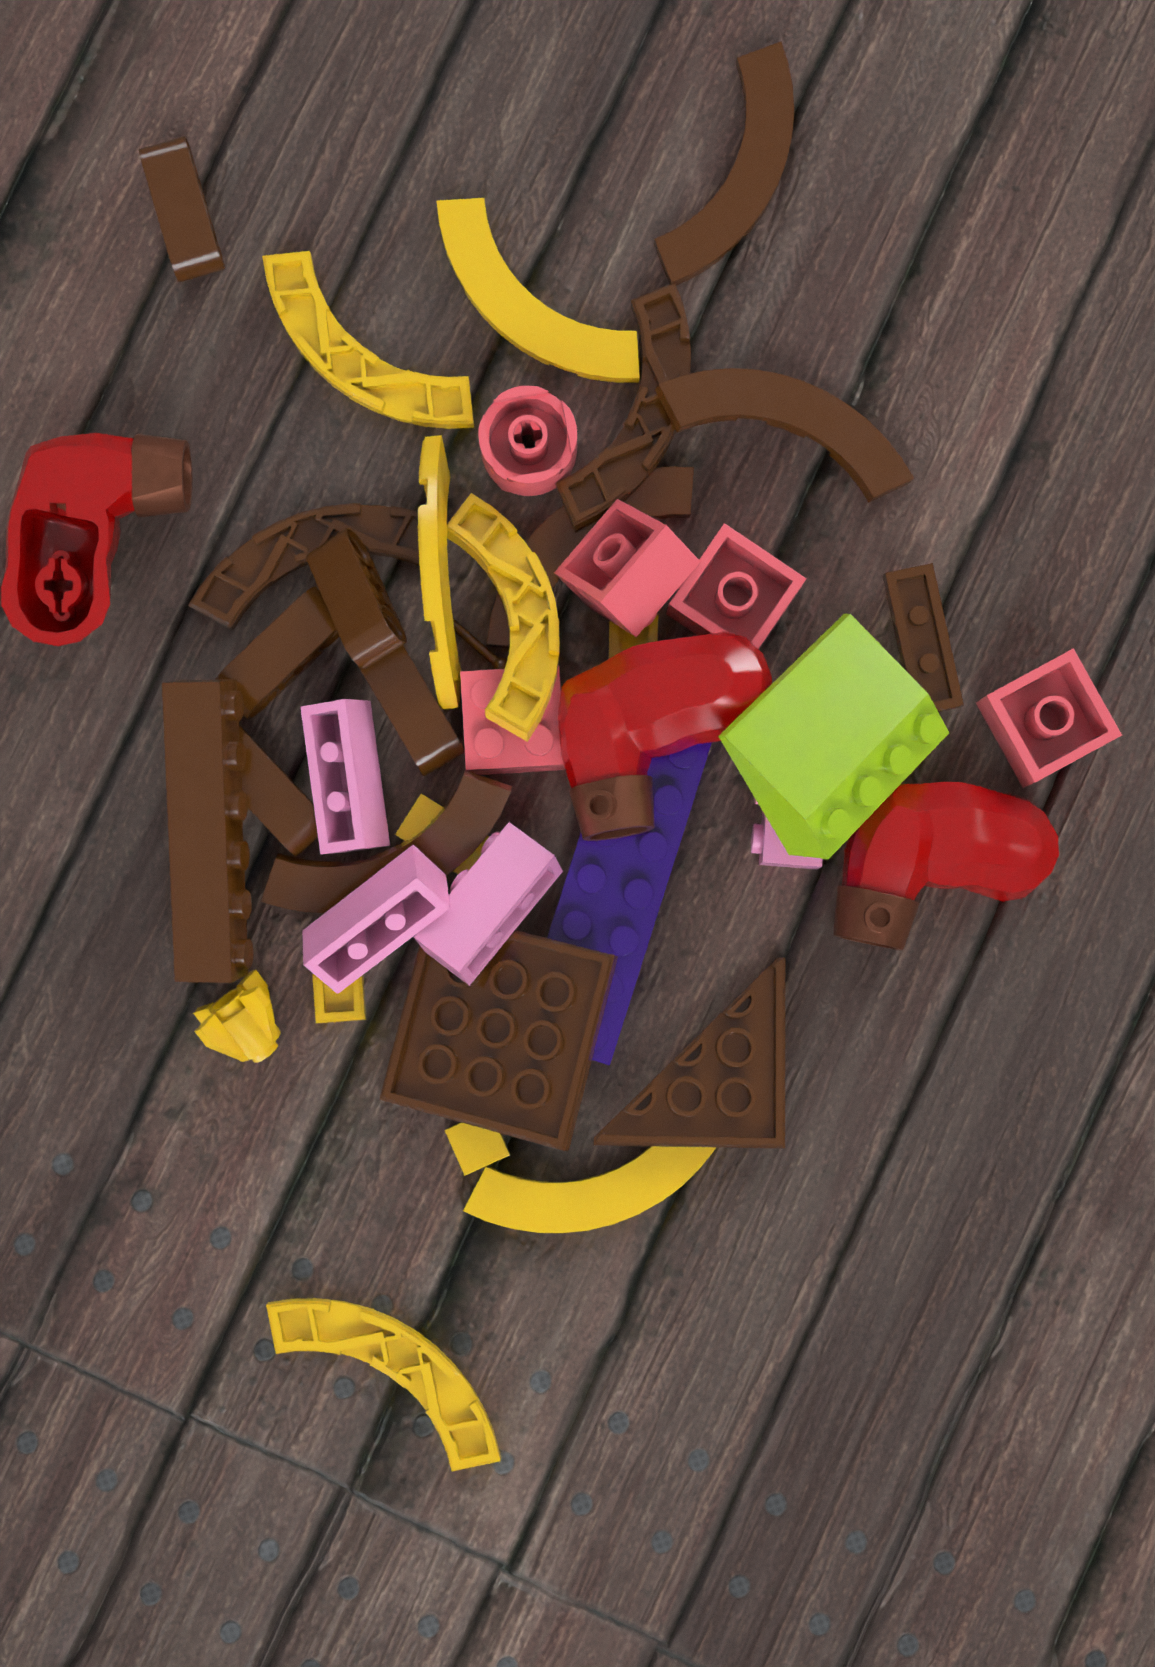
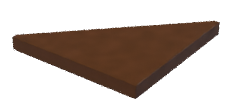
(722, 1085)

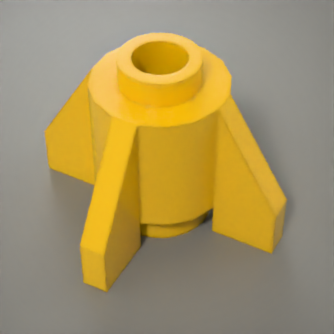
(240, 1021)

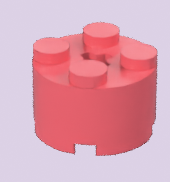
(553, 429)

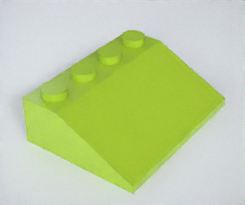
(832, 739)

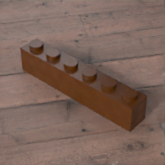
(207, 830)

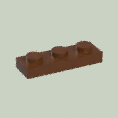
(923, 633)

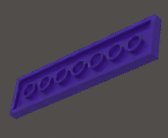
(620, 884)

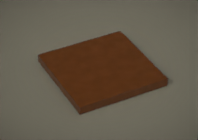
(509, 1045)

